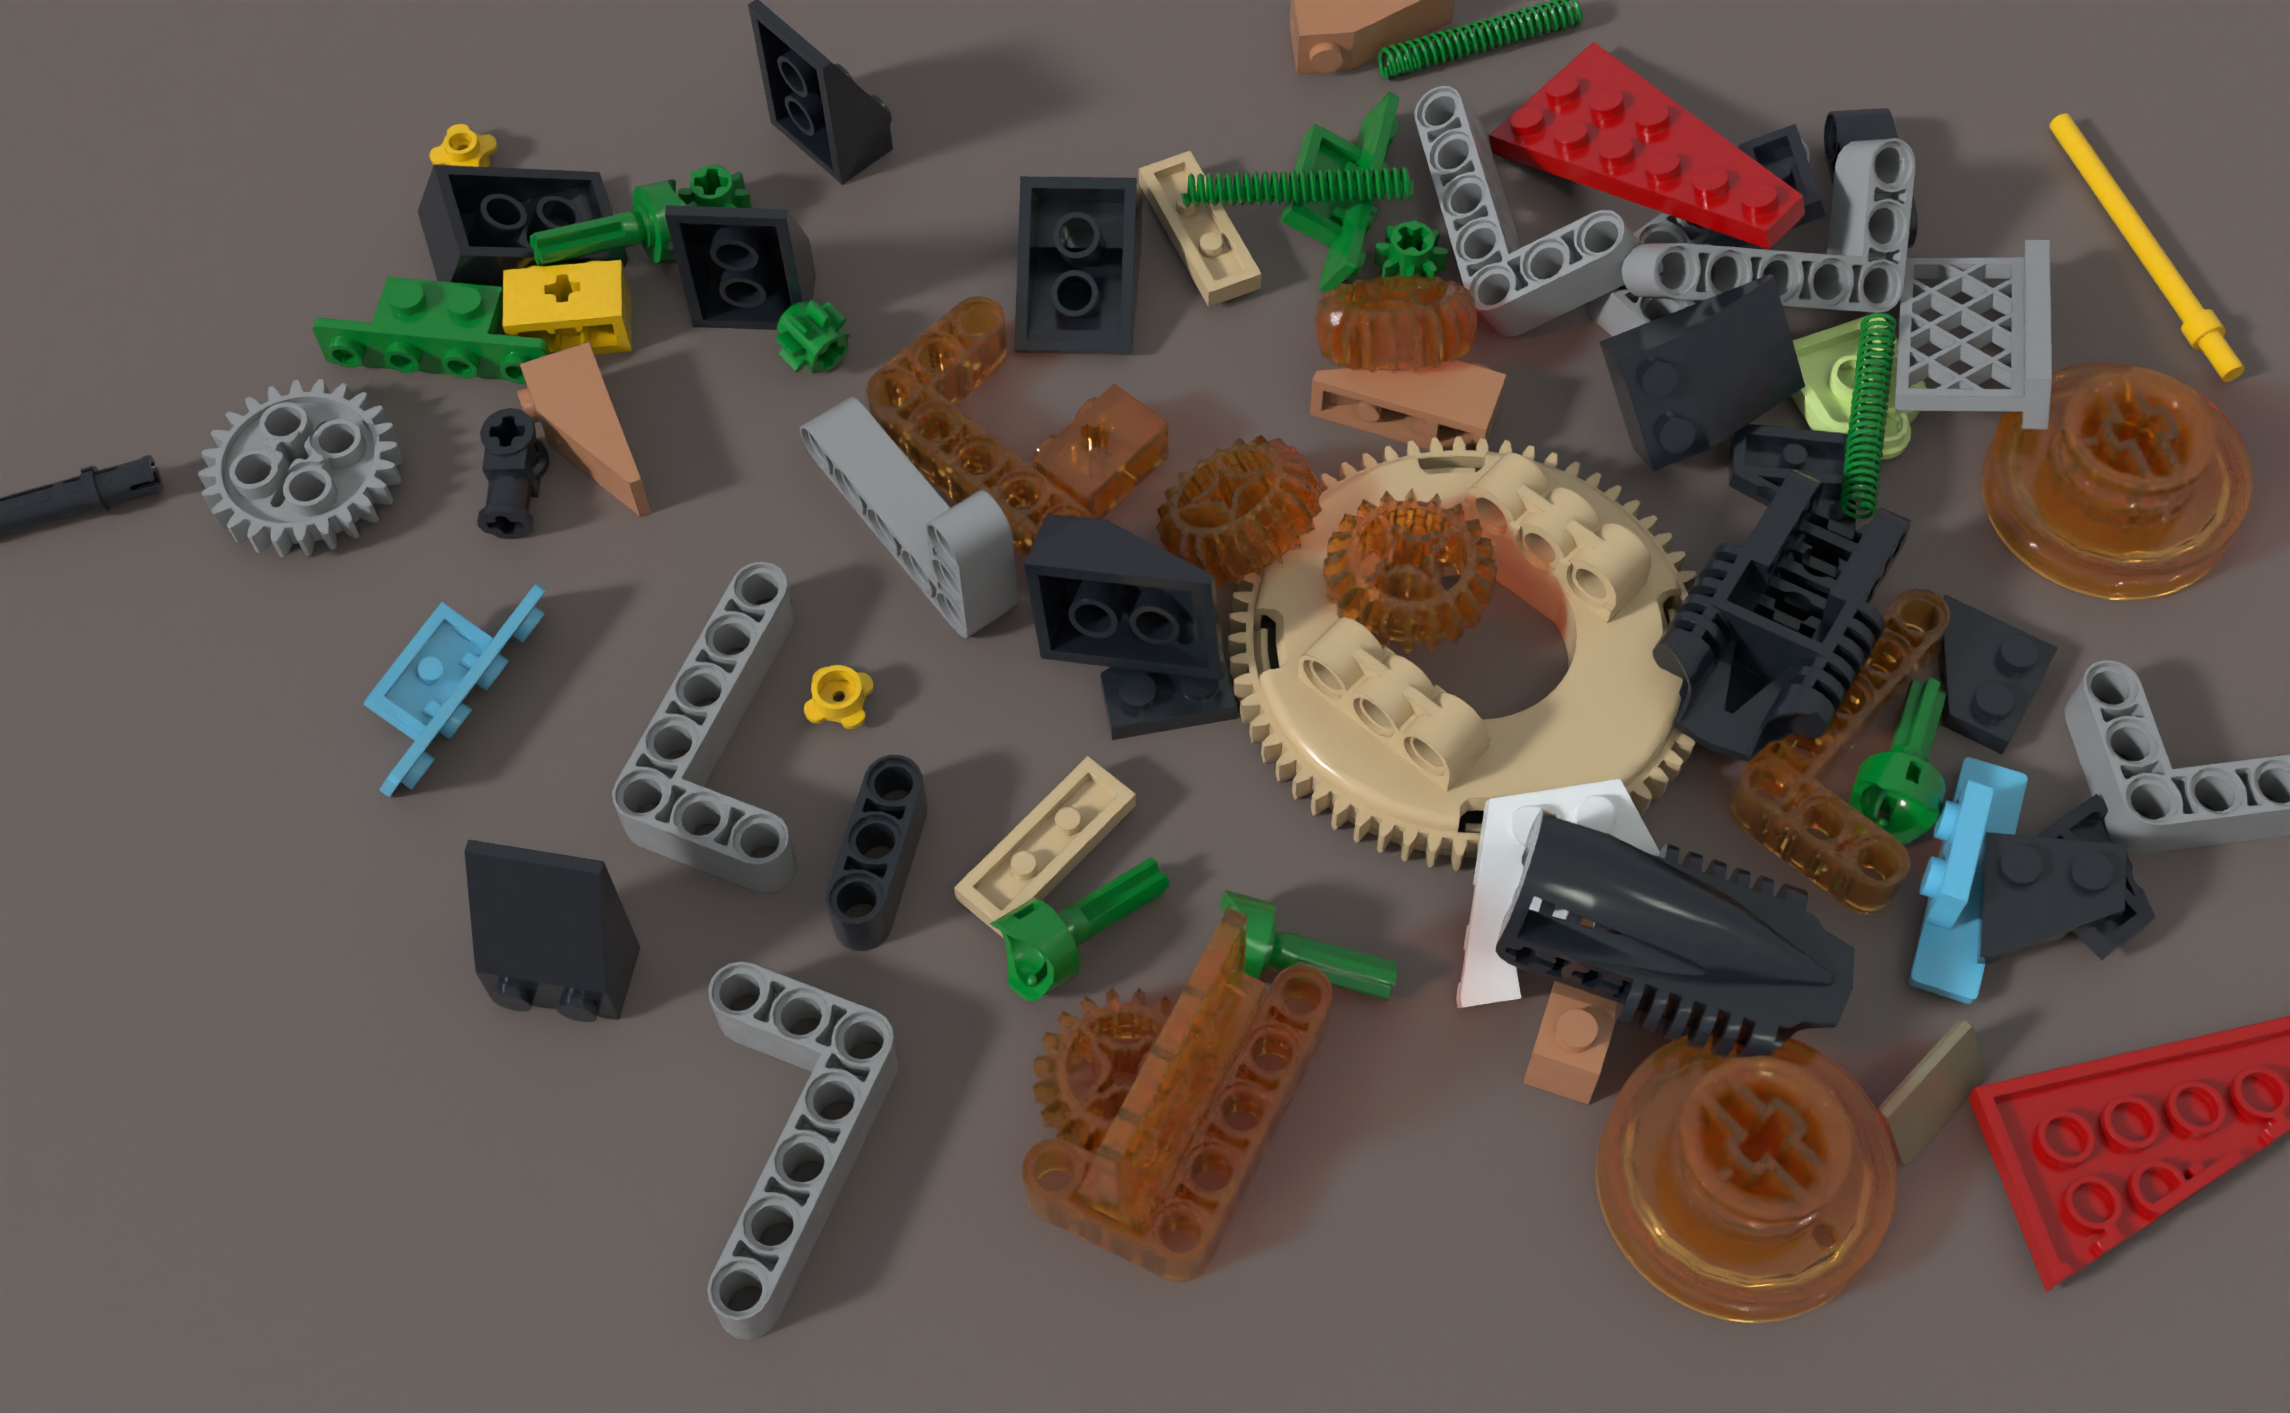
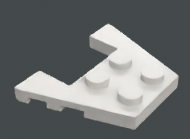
(1498, 871)

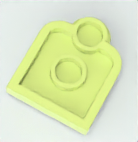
(1828, 374)

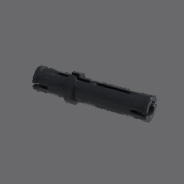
(90, 491)

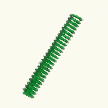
(1471, 41)
(1311, 187)
(1883, 391)

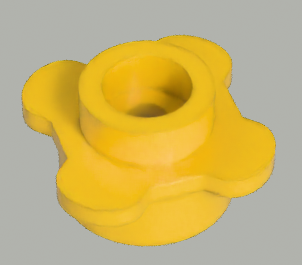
(464, 148)
(835, 681)

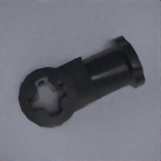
(514, 470)

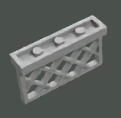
(2021, 332)

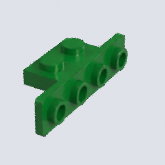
(1343, 224)
(432, 331)

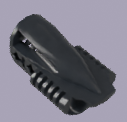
(1779, 624)
(1687, 942)

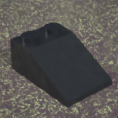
(818, 100)
(484, 218)
(740, 264)
(1078, 264)
(1703, 371)
(1121, 601)
(548, 931)

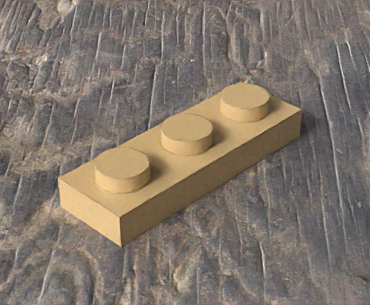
(1200, 234)
(1047, 843)

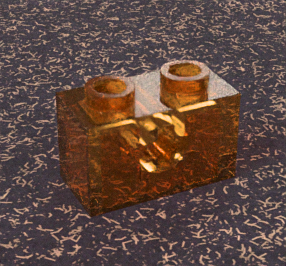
(1105, 451)

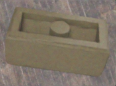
(1932, 1092)

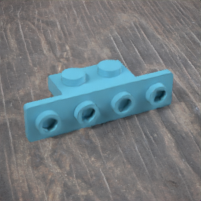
(436, 673)
(1947, 946)

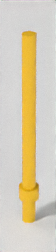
(2199, 325)

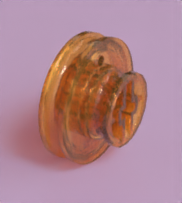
(2124, 486)
(1734, 1231)

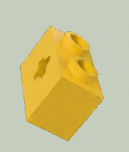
(570, 305)

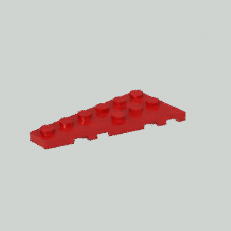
(1634, 142)
(2130, 1137)

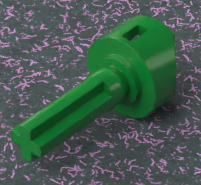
(622, 230)
(1902, 778)
(1045, 943)
(1281, 950)

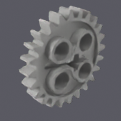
(301, 468)

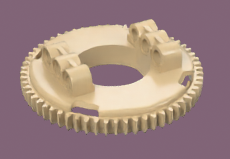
(1407, 755)

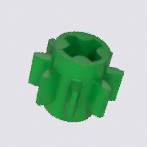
(716, 188)
(1410, 251)
(812, 336)

